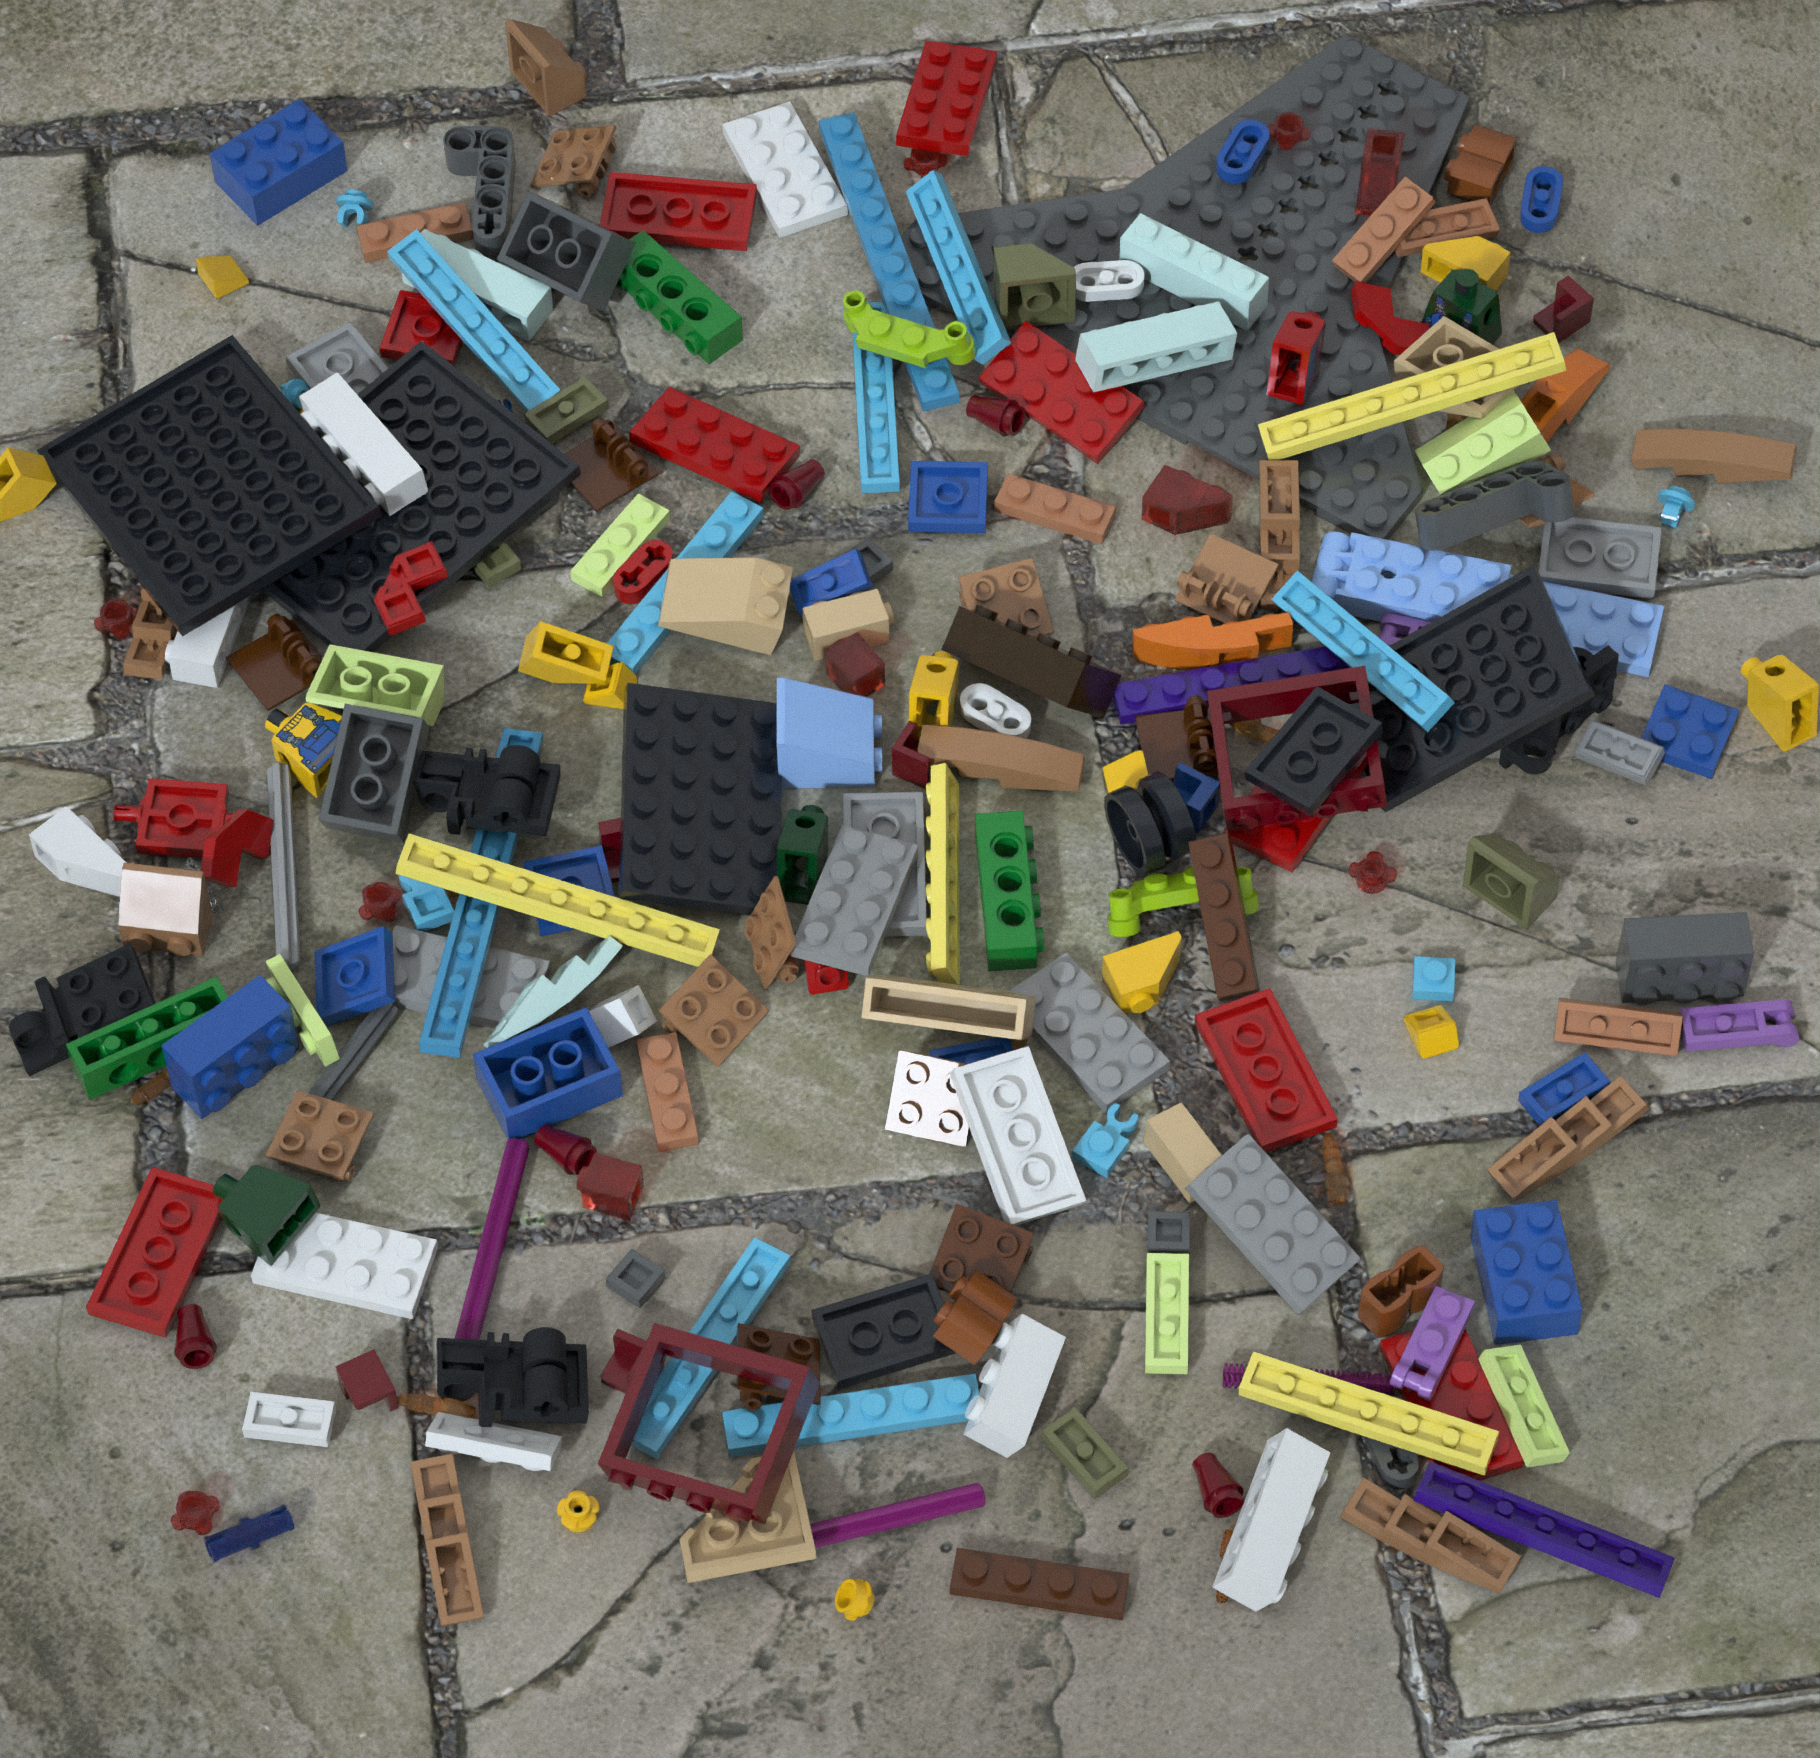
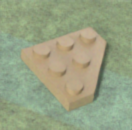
(729, 1548)

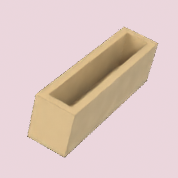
(948, 1006)

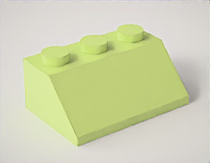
(1482, 446)
(378, 683)

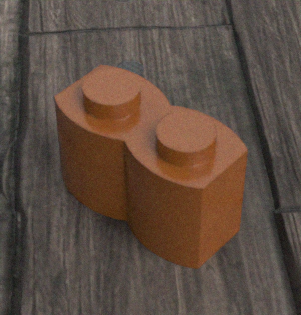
(1481, 164)
(1399, 1292)
(973, 1316)

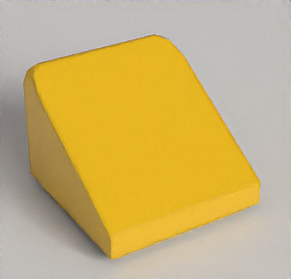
(221, 274)
(612, 690)
(1125, 771)
(1432, 1031)

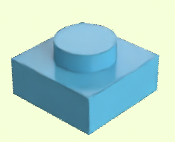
(1433, 978)

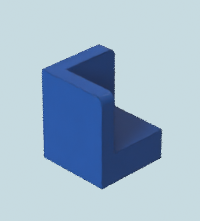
(1198, 792)

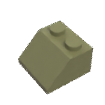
(1033, 286)
(1509, 878)

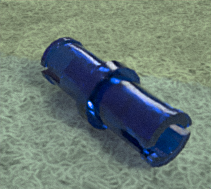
(249, 1533)

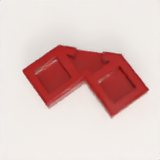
(1375, 310)
(407, 574)
(243, 833)

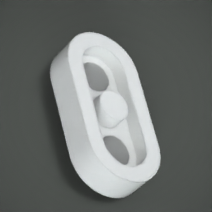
(1105, 280)
(998, 713)

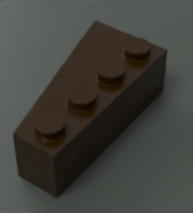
(1031, 660)

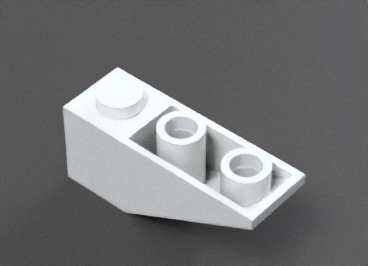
(77, 853)

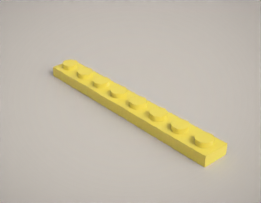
(1412, 397)
(556, 901)

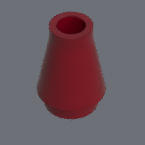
(998, 414)
(795, 485)
(565, 1148)
(194, 1341)
(1218, 1488)

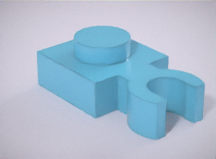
(426, 904)
(1105, 1145)

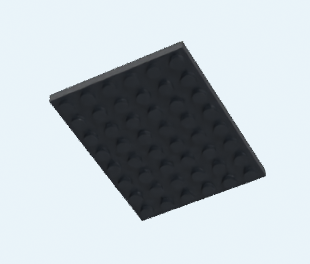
(482, 483)
(209, 484)

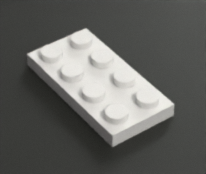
(786, 168)
(1017, 1136)
(353, 1265)

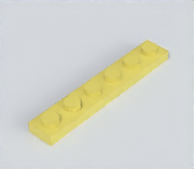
(944, 865)
(1368, 1413)

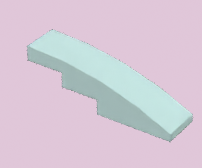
(547, 996)

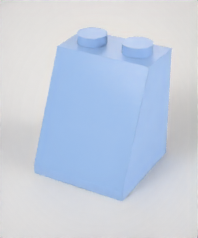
(825, 737)

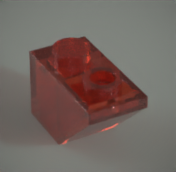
(1379, 169)
(1184, 503)

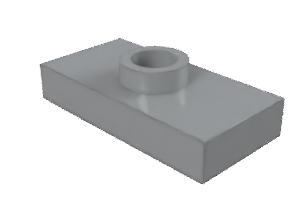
(1619, 752)

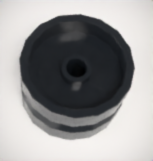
(1149, 822)

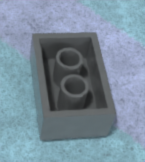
(566, 251)
(373, 773)
(1684, 957)

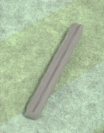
(284, 864)

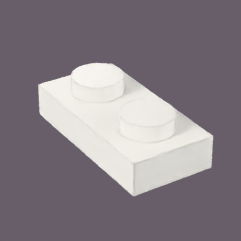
(289, 1419)

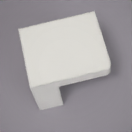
(622, 1016)

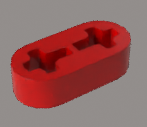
(639, 569)

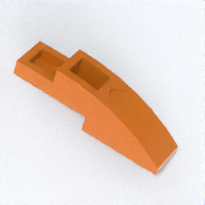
(1562, 395)
(1197, 644)

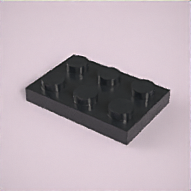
(1313, 751)
(881, 1331)

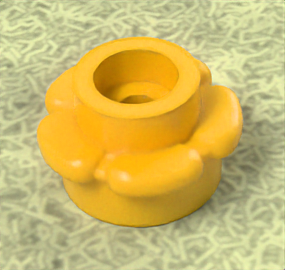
(578, 1521)
(854, 1598)

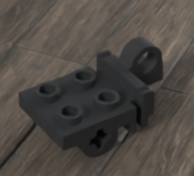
(1601, 674)
(489, 792)
(80, 1005)
(524, 1379)

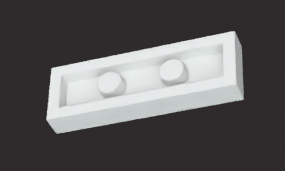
(495, 1443)

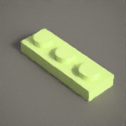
(628, 532)
(315, 1034)
(1167, 1313)
(1523, 1406)

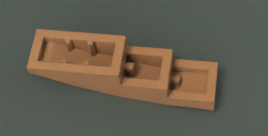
(1723, 454)
(1279, 522)
(149, 642)
(1011, 759)
(1568, 1140)
(1431, 1538)
(447, 1540)

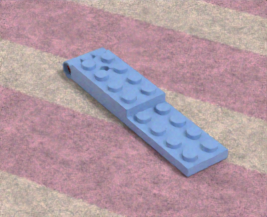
(1388, 576)

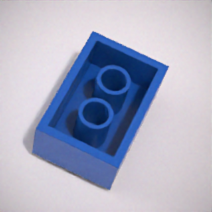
(278, 162)
(231, 1047)
(548, 1074)
(1525, 1272)

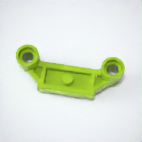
(904, 338)
(1161, 892)

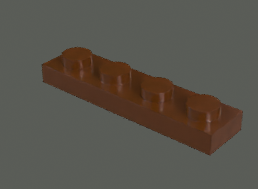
(1224, 917)
(1039, 1584)

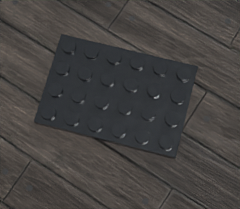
(1502, 667)
(698, 799)

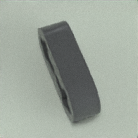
(1382, 1457)

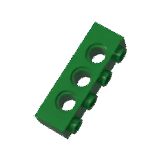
(679, 300)
(1008, 945)
(133, 1044)

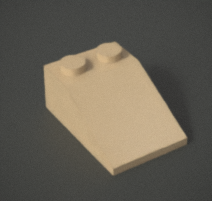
(1442, 346)
(727, 600)

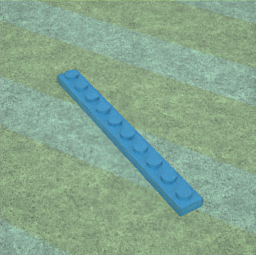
(884, 249)
(469, 939)

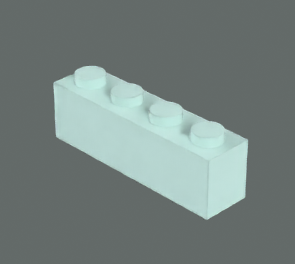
(1195, 270)
(512, 297)
(1156, 346)

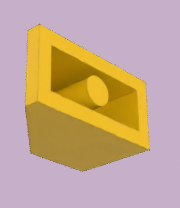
(1473, 253)
(23, 482)
(564, 656)
(1141, 972)

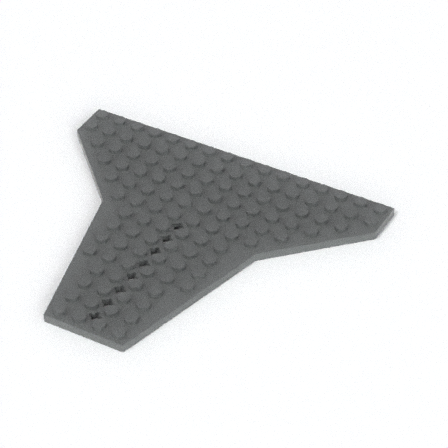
(1355, 483)

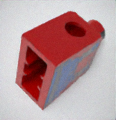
(1297, 339)

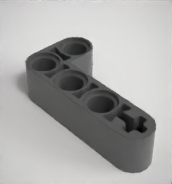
(491, 157)
(1494, 502)

